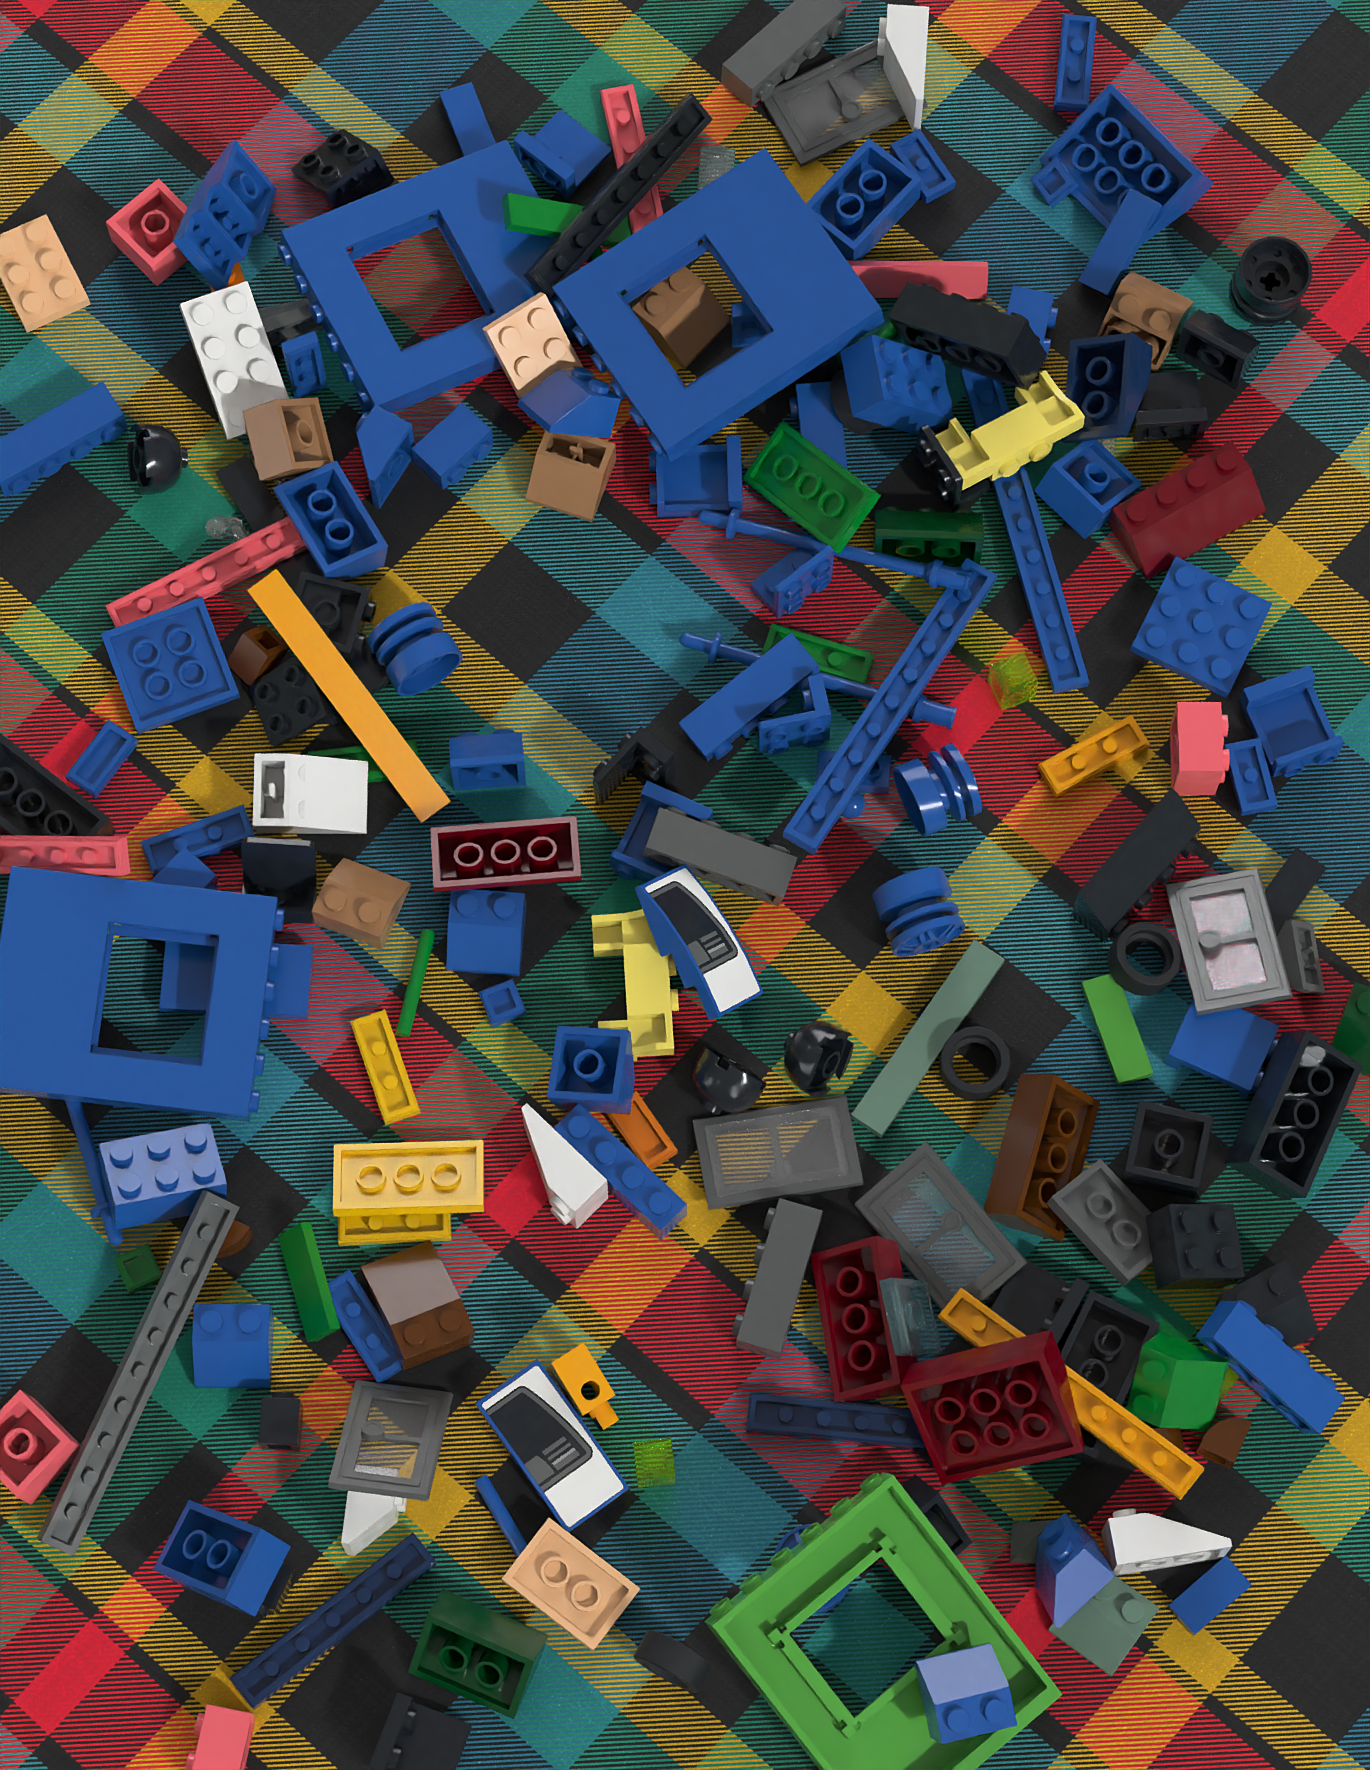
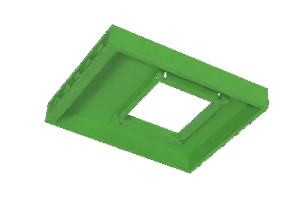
(893, 1727)

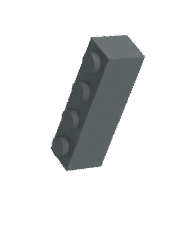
(782, 47)
(720, 856)
(778, 1278)

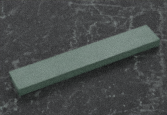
(927, 1038)

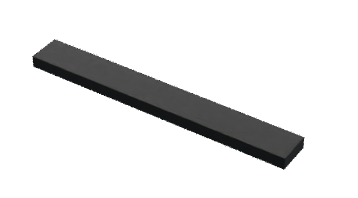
(619, 195)
(261, 510)

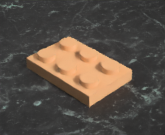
(39, 274)
(530, 344)
(570, 1584)

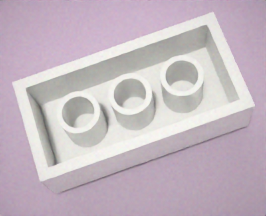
(233, 354)

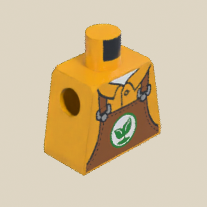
(576, 1370)

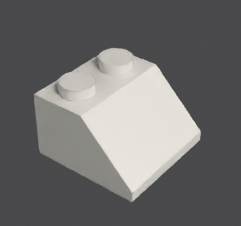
(368, 1518)

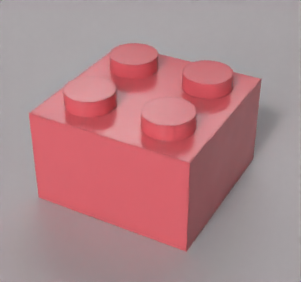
(147, 231)
(1197, 748)
(32, 1447)

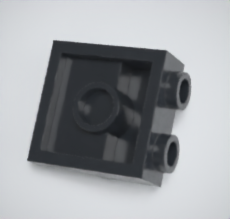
(339, 611)

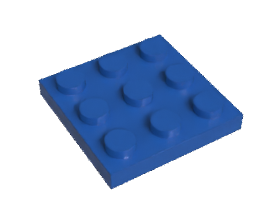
(1200, 627)
(170, 665)

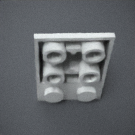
(309, 794)

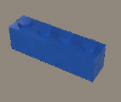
(818, 419)
(59, 437)
(749, 697)
(626, 1175)
(1271, 1366)

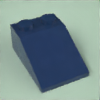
(1107, 383)

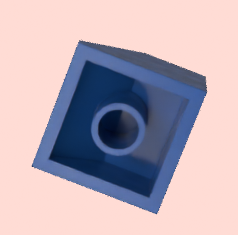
(572, 404)
(384, 450)
(1087, 486)
(487, 760)
(485, 932)
(592, 1070)
(232, 1345)
(1068, 1568)
(964, 1693)

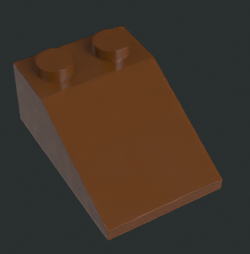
(418, 1305)

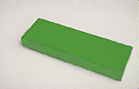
(1117, 1029)

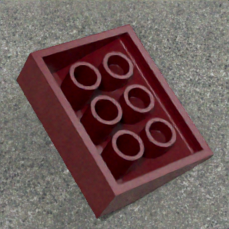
(994, 1407)

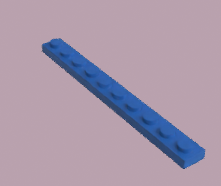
(1030, 550)
(887, 710)

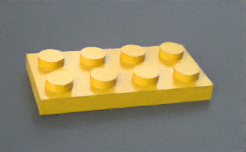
(408, 1178)

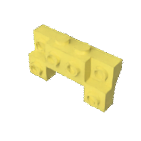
(1014, 437)
(646, 981)

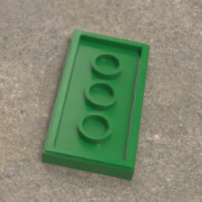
(811, 487)

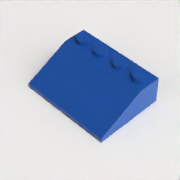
(1120, 149)

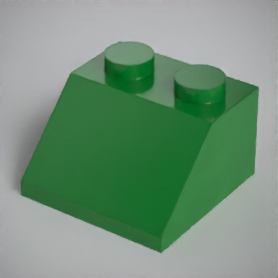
(1176, 1384)

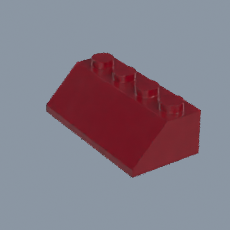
(1187, 510)
(505, 854)
(856, 1320)

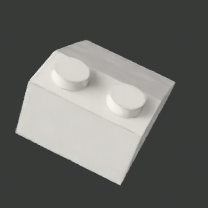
(904, 48)
(569, 1179)
(1153, 1542)

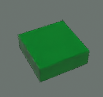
(138, 1268)

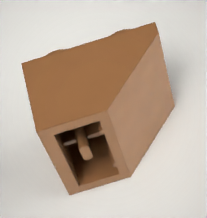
(1149, 313)
(571, 473)

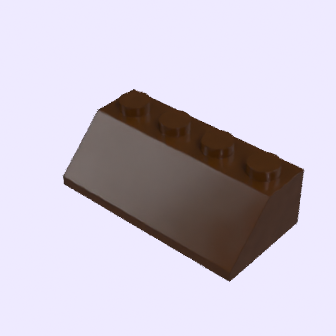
(1040, 1153)

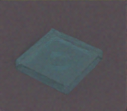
(910, 1317)

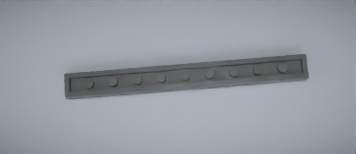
(138, 1373)

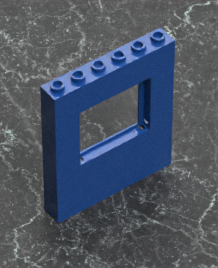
(491, 258)
(777, 264)
(56, 982)

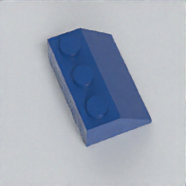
(333, 522)

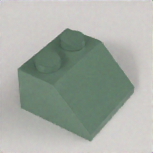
(1107, 1625)

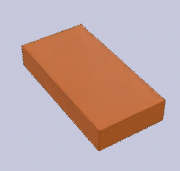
(643, 1134)

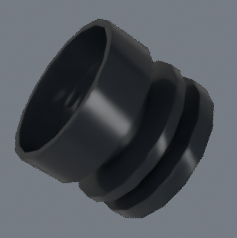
(1275, 264)

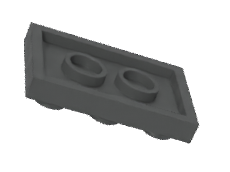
(1106, 1220)

